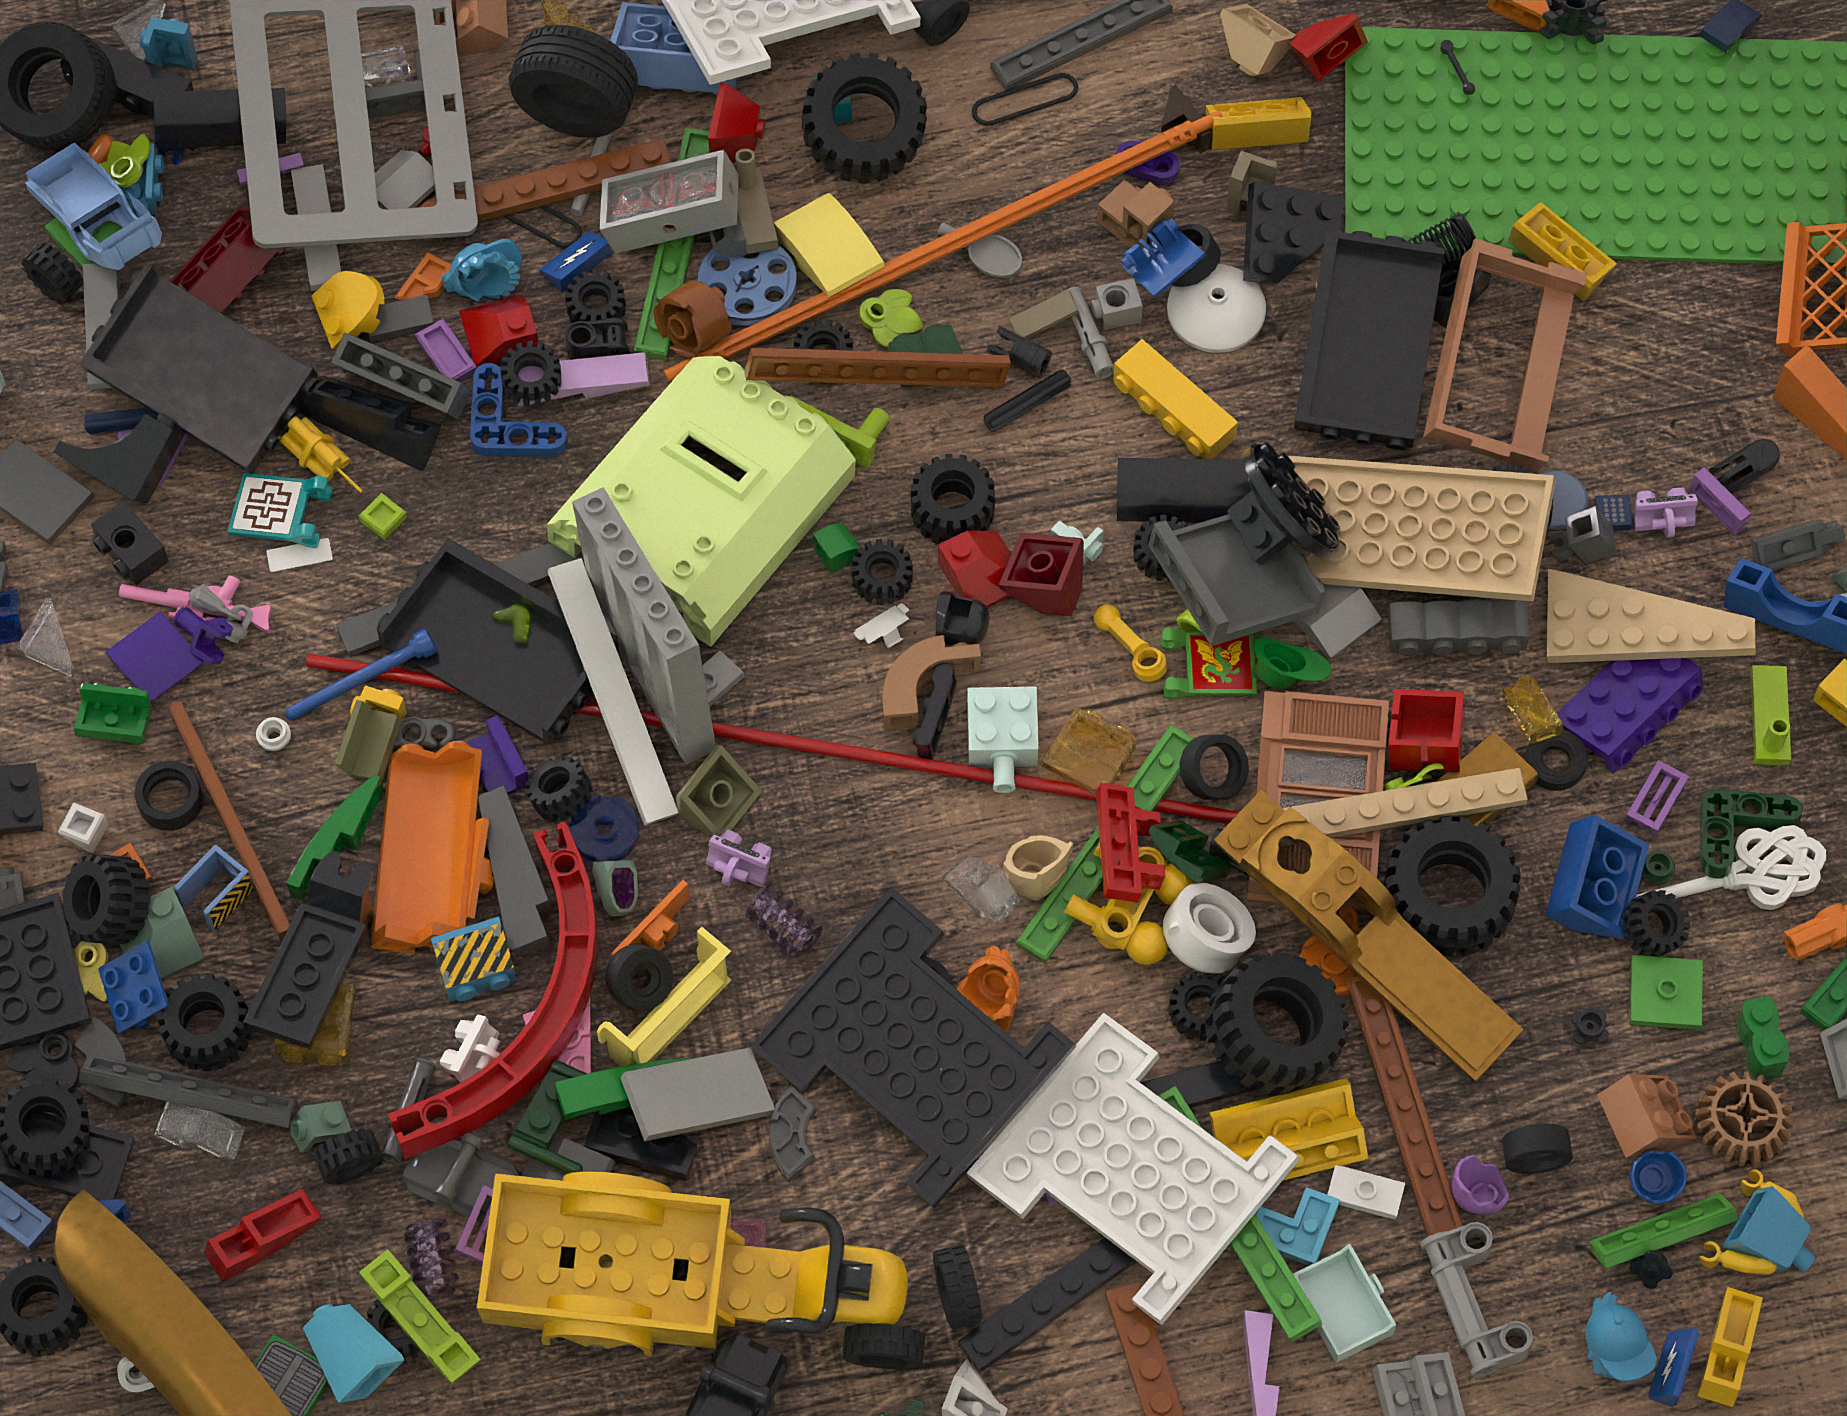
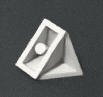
(970, 1395)

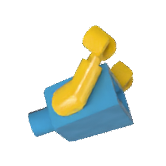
(1766, 1234)

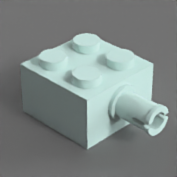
(1002, 731)

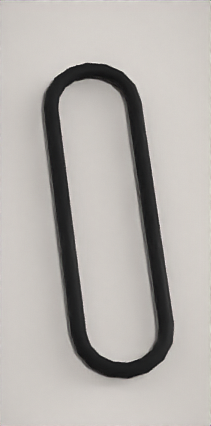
(1028, 110)
(545, 236)

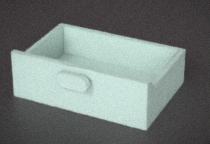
(1346, 1303)

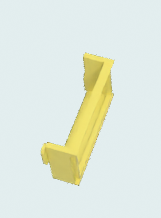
(675, 1012)

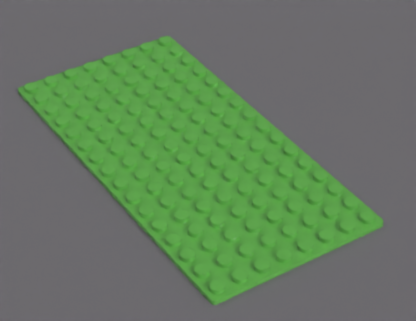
(1627, 140)

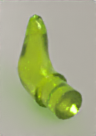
(521, 620)

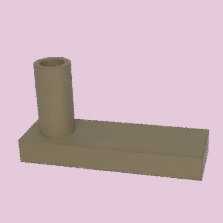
(754, 205)

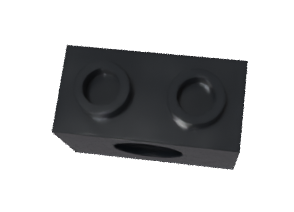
(123, 526)

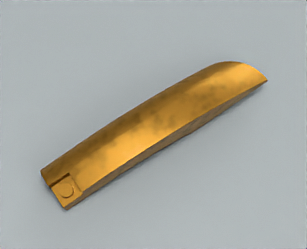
(155, 1317)

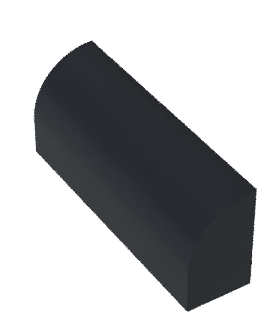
(206, 118)
(1178, 488)

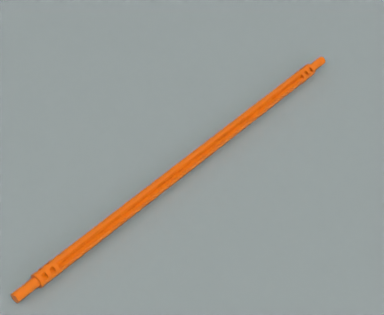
(955, 240)

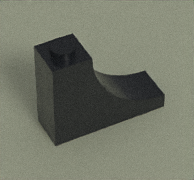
(134, 462)

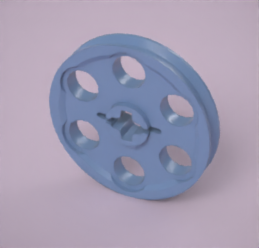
(750, 292)

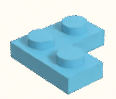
(1305, 1235)

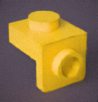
(383, 701)

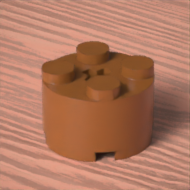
(692, 317)

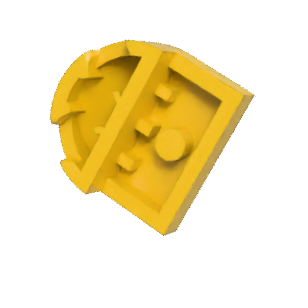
(348, 305)

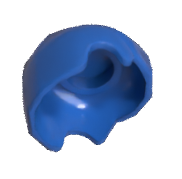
(1658, 1177)

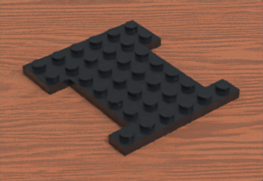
(910, 1044)

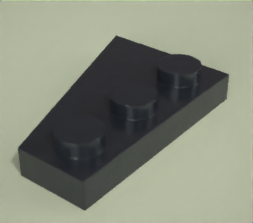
(620, 1139)

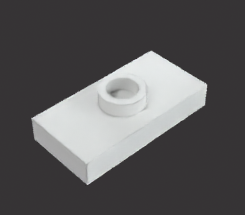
(1366, 1192)

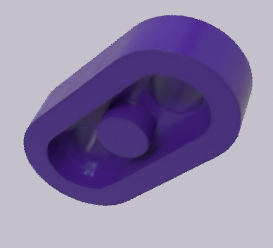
(1148, 170)

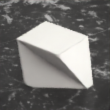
(83, 827)

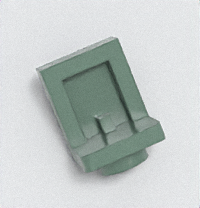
(318, 1124)

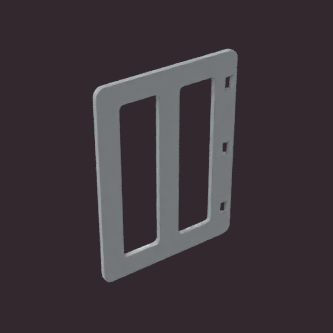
(362, 217)

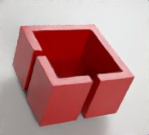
(1426, 729)

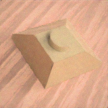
(1254, 39)

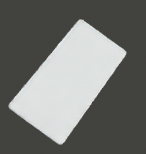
(298, 555)

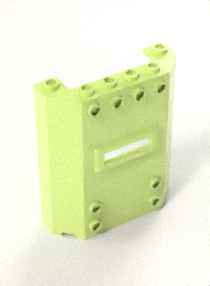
(695, 524)

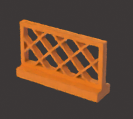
(1796, 293)

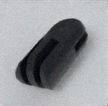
(1751, 462)

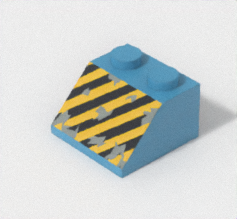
(474, 960)

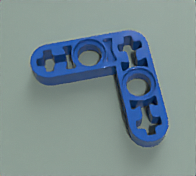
(494, 424)

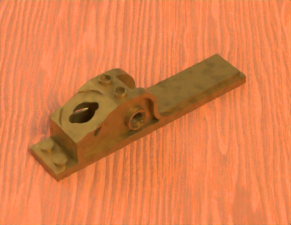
(1386, 951)

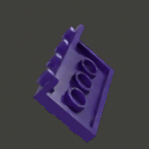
(1629, 705)

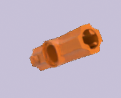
(1823, 931)

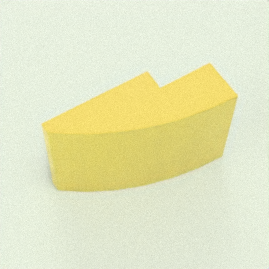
(828, 245)

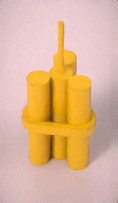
(315, 449)

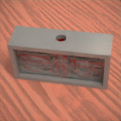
(669, 201)

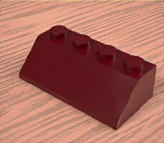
(225, 263)

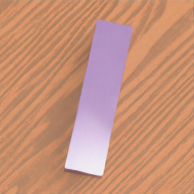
(595, 375)
(1257, 1336)

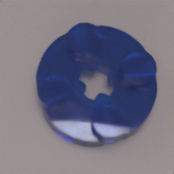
(605, 847)

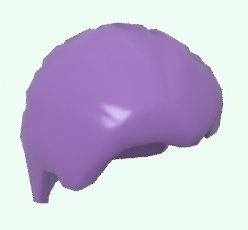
(1478, 1187)

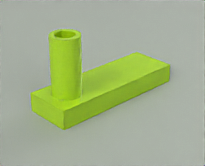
(859, 442)
(1770, 715)

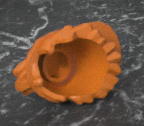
(993, 986)

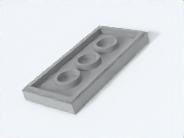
(697, 1094)

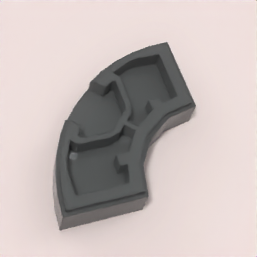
(102, 1041)
(788, 1133)

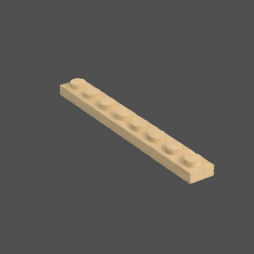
(1415, 804)

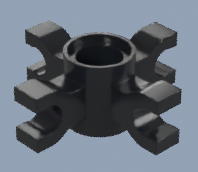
(1574, 19)

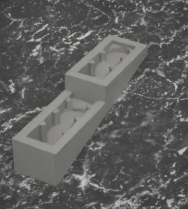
(313, 198)
(100, 293)

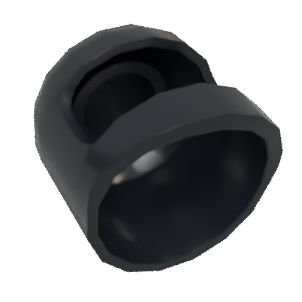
(961, 619)

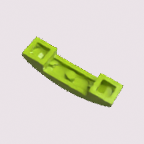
(418, 1317)

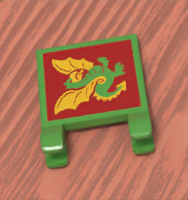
(1211, 670)

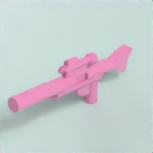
(179, 599)

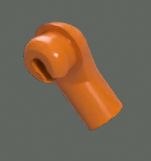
(100, 148)

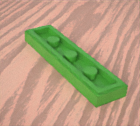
(1663, 1230)

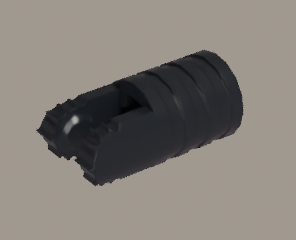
(1024, 353)

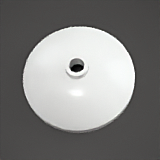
(1217, 323)

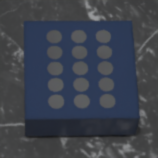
(1616, 510)

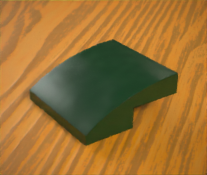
(1185, 850)

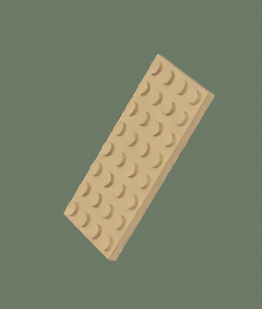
(1431, 527)

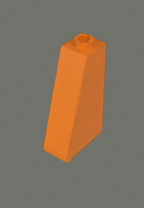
(1815, 398)

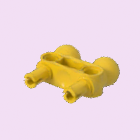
(1144, 939)

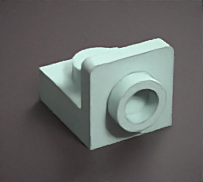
(1092, 545)

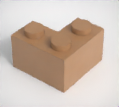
(1135, 211)

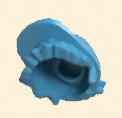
(485, 270)
(1618, 1341)

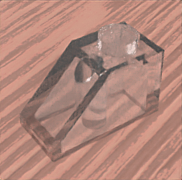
(982, 888)

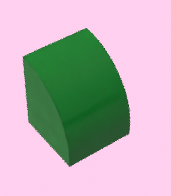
(835, 546)

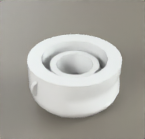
(1208, 928)

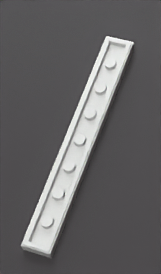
(612, 692)

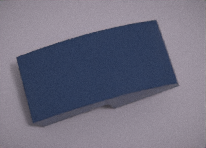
(1729, 25)

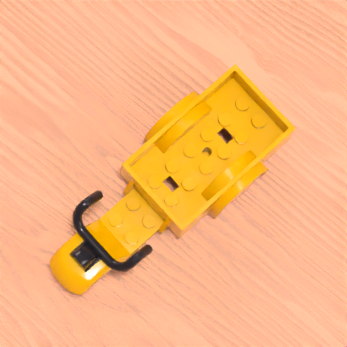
(624, 1265)

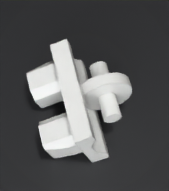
(477, 1048)

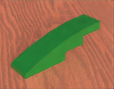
(341, 829)
(598, 1090)

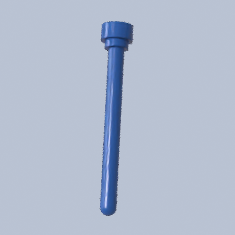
(419, 646)

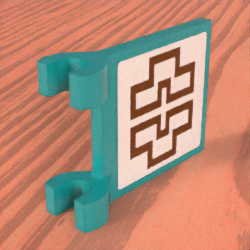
(276, 508)

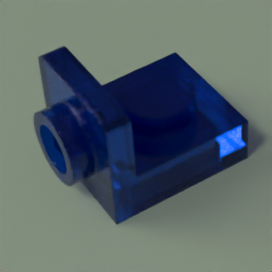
(10, 623)

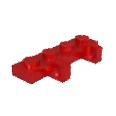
(1119, 825)

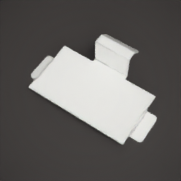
(884, 625)

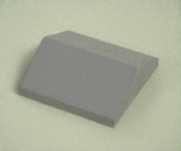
(404, 181)
(1341, 620)

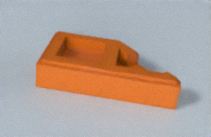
(425, 279)

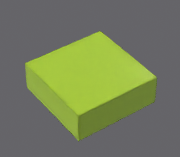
(382, 516)

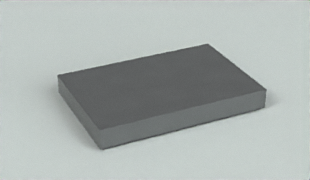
(39, 492)

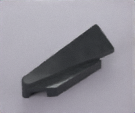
(372, 420)

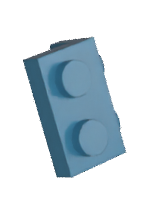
(168, 44)

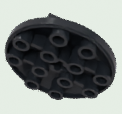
(1281, 508)

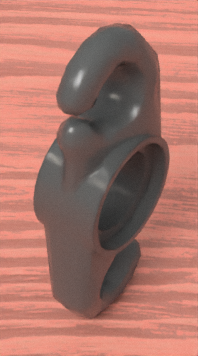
(428, 728)

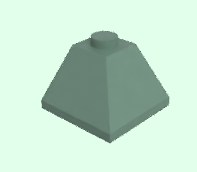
(169, 935)

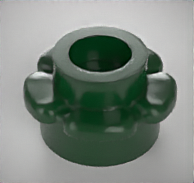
(1661, 859)

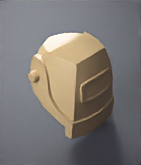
(1037, 865)

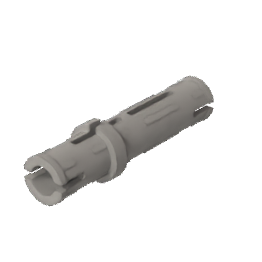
(1092, 342)

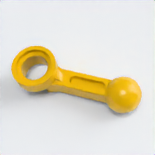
(1109, 619)

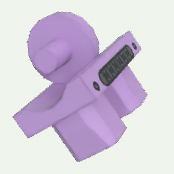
(1664, 512)
(738, 861)

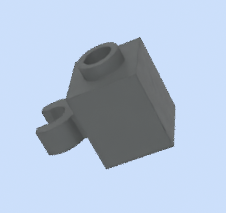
(1587, 535)

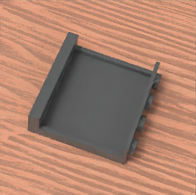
(1225, 585)

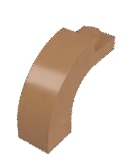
(914, 670)

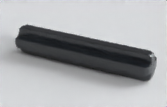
(1027, 400)

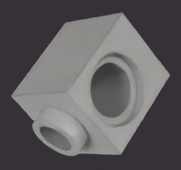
(1120, 292)

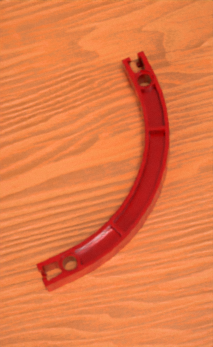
(544, 1036)

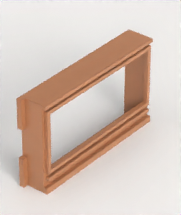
(1558, 290)

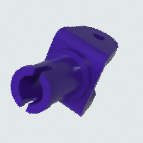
(203, 634)

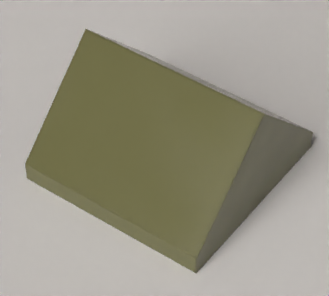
(717, 794)

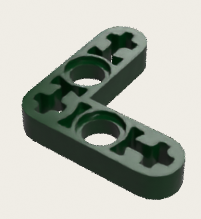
(1733, 815)

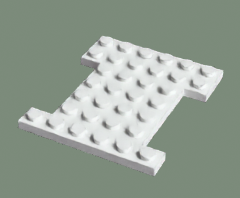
(731, 34)
(1130, 1166)

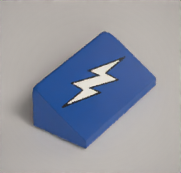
(574, 260)
(1673, 1366)

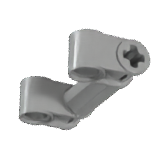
(1449, 1258)

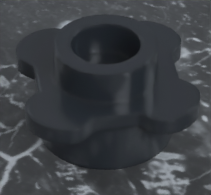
(1596, 1019)
(1655, 1261)

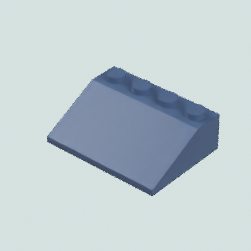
(659, 50)

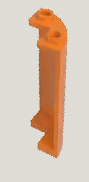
(425, 845)

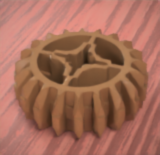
(1715, 1119)

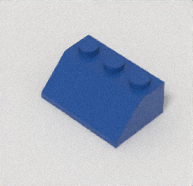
(1596, 877)

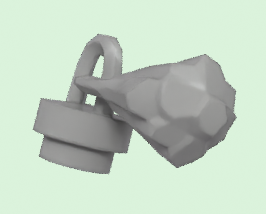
(205, 599)

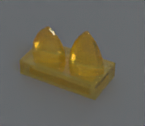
(1532, 710)

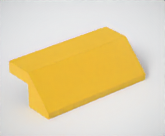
(1311, 1122)

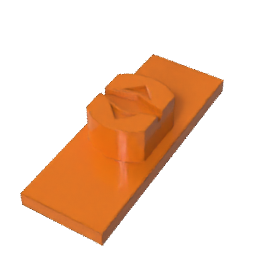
(481, 870)
(658, 924)

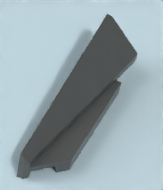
(516, 876)

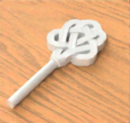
(1767, 874)

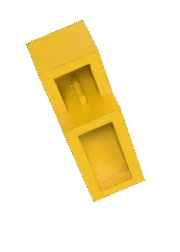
(1730, 1347)

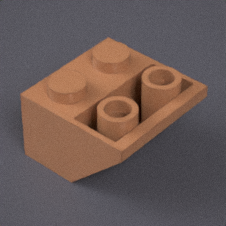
(477, 24)
(1646, 1114)

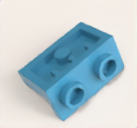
(148, 188)

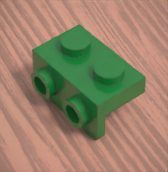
(113, 713)

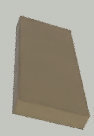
(1044, 315)

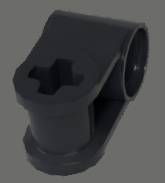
(598, 338)

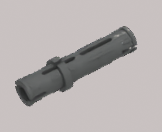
(412, 1093)

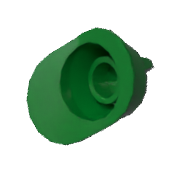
(1286, 665)

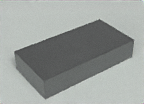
(402, 318)

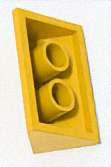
(1260, 123)
(1550, 239)

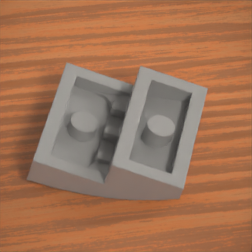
(1418, 1387)

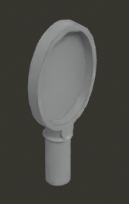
(992, 254)

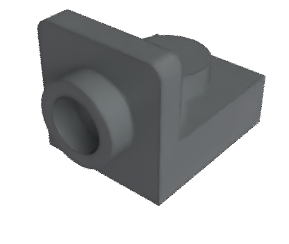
(11, 888)

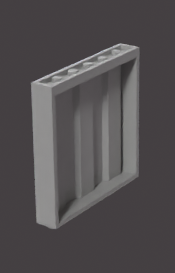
(648, 626)

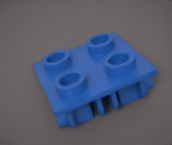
(1162, 259)
(133, 988)

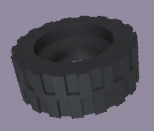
(957, 1286)
(883, 1346)

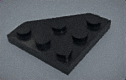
(1285, 229)

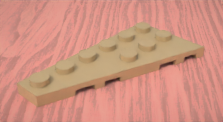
(1614, 623)

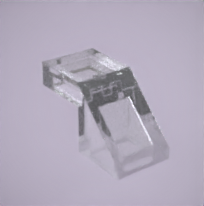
(200, 1128)

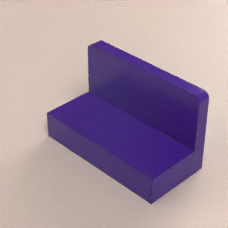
(499, 759)

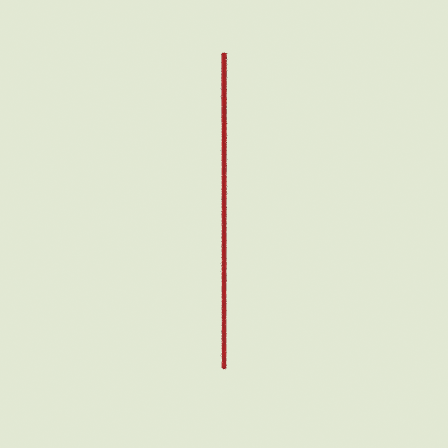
(817, 746)

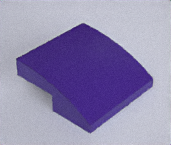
(154, 656)

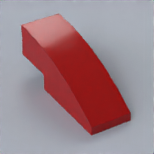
(261, 1234)

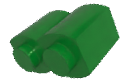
(1759, 1033)

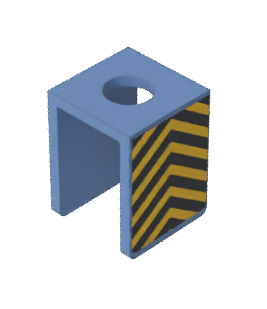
(203, 873)

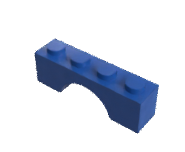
(1758, 594)

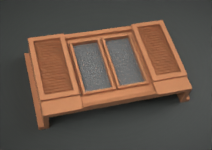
(1317, 753)

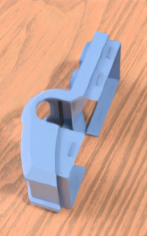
(84, 198)

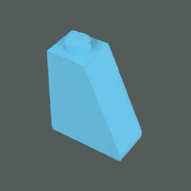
(350, 1351)

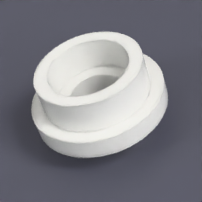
(269, 726)

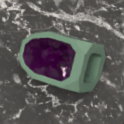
(616, 885)

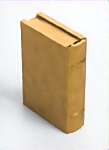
(1489, 757)

